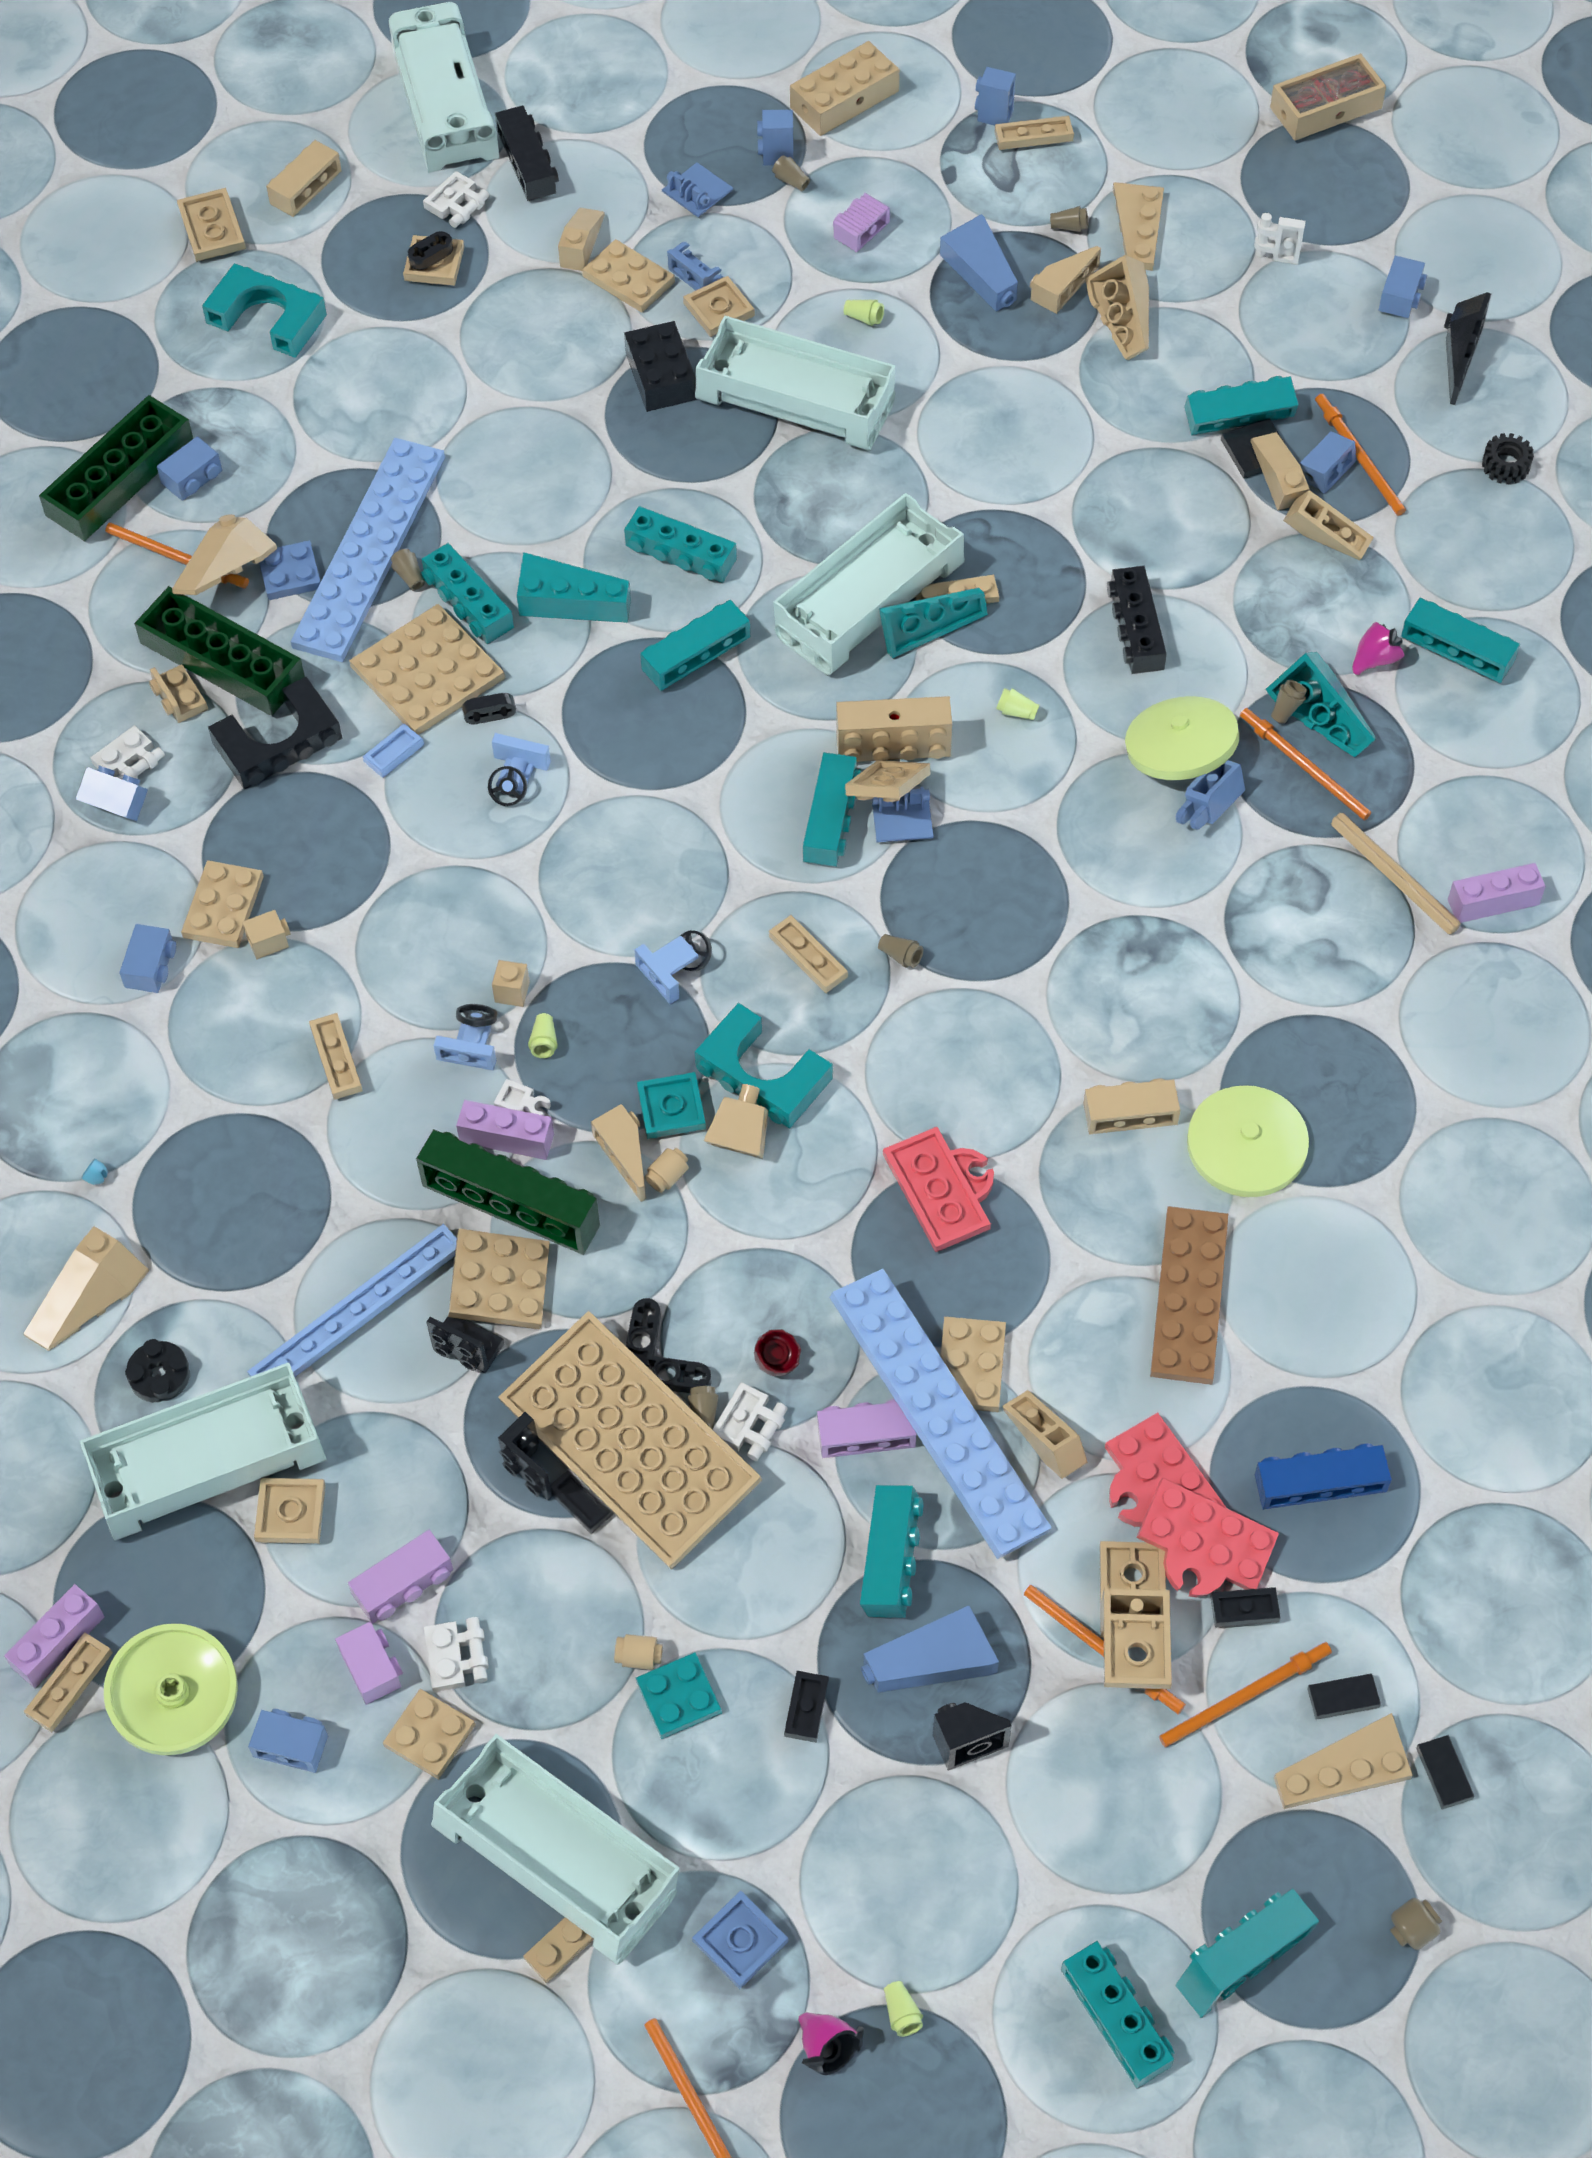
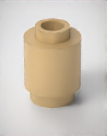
(666, 1169)
(638, 1651)

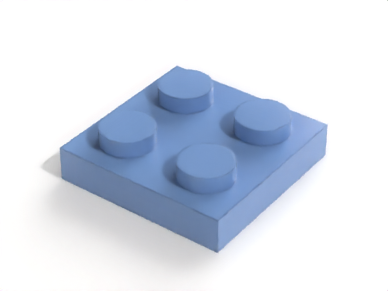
(290, 571)
(740, 1939)

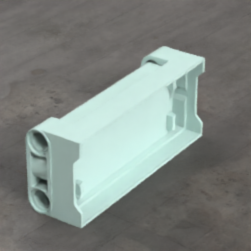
(442, 86)
(797, 381)
(873, 570)
(201, 1449)
(558, 1847)

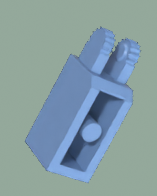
(1211, 795)

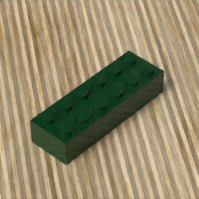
(115, 468)
(219, 650)
(508, 1191)

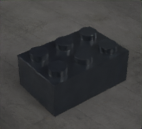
(660, 366)

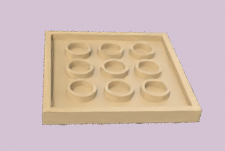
(427, 669)

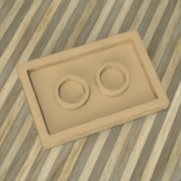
(211, 224)
(628, 275)
(887, 780)
(222, 904)
(975, 1358)

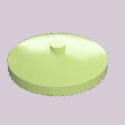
(1182, 738)
(1247, 1141)
(170, 1689)

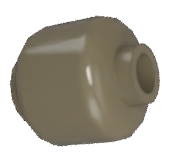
(1415, 1923)

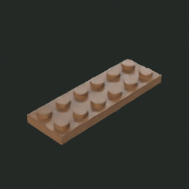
(1189, 1295)

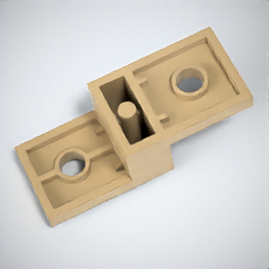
(1134, 1616)

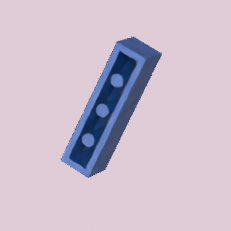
(1322, 1476)

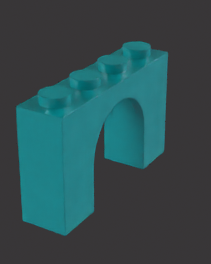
(245, 287)
(783, 1097)

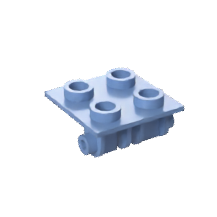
(696, 189)
(903, 818)

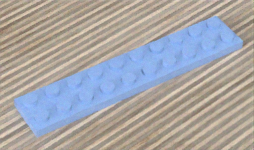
(367, 550)
(940, 1413)

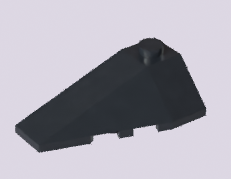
(1462, 339)

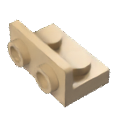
(178, 693)

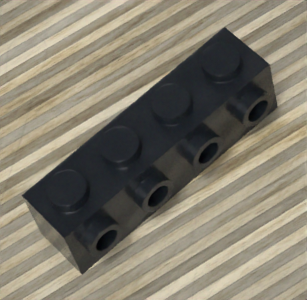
(526, 152)
(1137, 620)

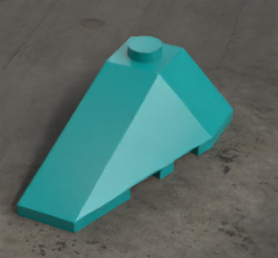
(1326, 704)

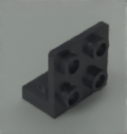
(465, 1342)
(517, 1447)

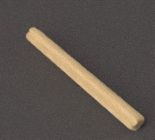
(1395, 873)

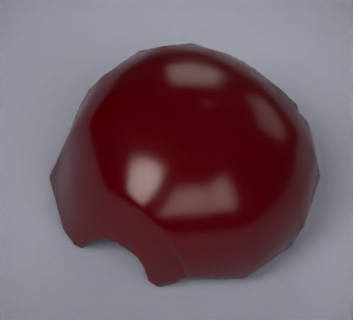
(777, 1352)

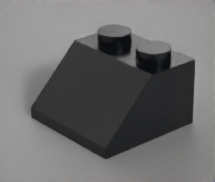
(968, 1733)

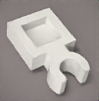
(520, 1098)

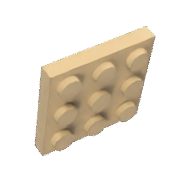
(499, 1279)

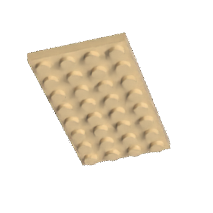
(631, 1439)

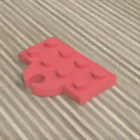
(941, 1186)
(1144, 1458)
(1205, 1540)

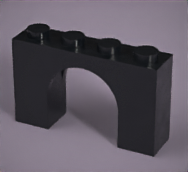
(256, 761)

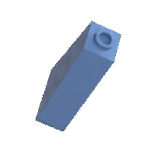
(980, 262)
(933, 1654)

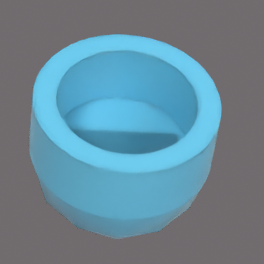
(95, 1173)

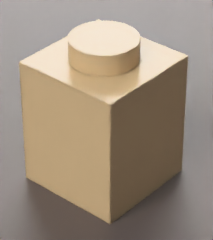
(266, 934)
(510, 983)

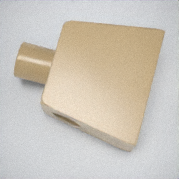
(740, 1124)

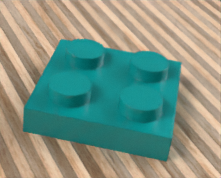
(671, 1105)
(678, 1695)

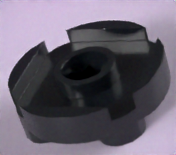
(155, 1354)

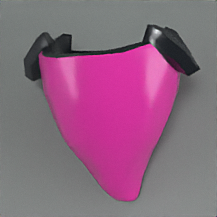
(1377, 648)
(826, 2036)

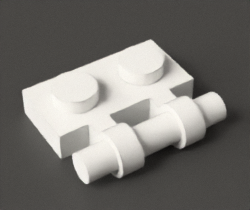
(449, 196)
(1288, 238)
(127, 750)
(741, 1415)
(445, 1657)

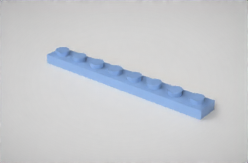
(363, 1304)

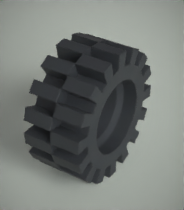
(1511, 447)

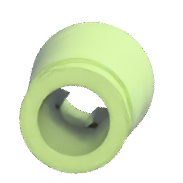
(866, 311)
(1017, 705)
(543, 1037)
(903, 2012)

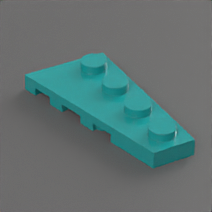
(924, 620)

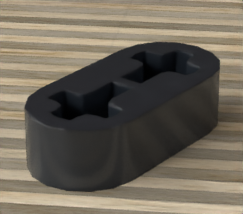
(430, 250)
(489, 708)

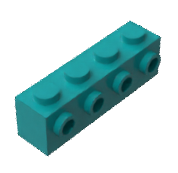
(1240, 405)
(680, 544)
(467, 593)
(1460, 640)
(695, 644)
(830, 810)
(891, 1551)
(1117, 2013)

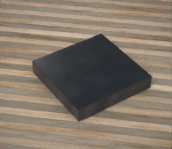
(1240, 448)

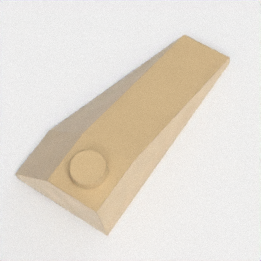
(1122, 300)
(223, 552)
(90, 1281)

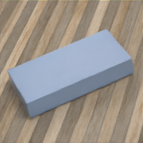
(393, 750)

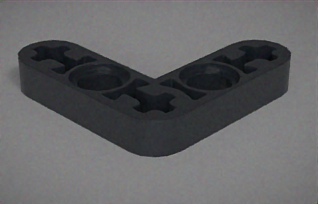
(647, 1356)

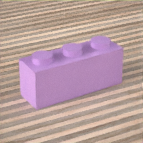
(1496, 892)
(505, 1129)
(864, 1429)
(401, 1577)
(54, 1636)

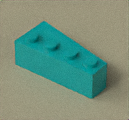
(570, 592)
(1245, 1950)

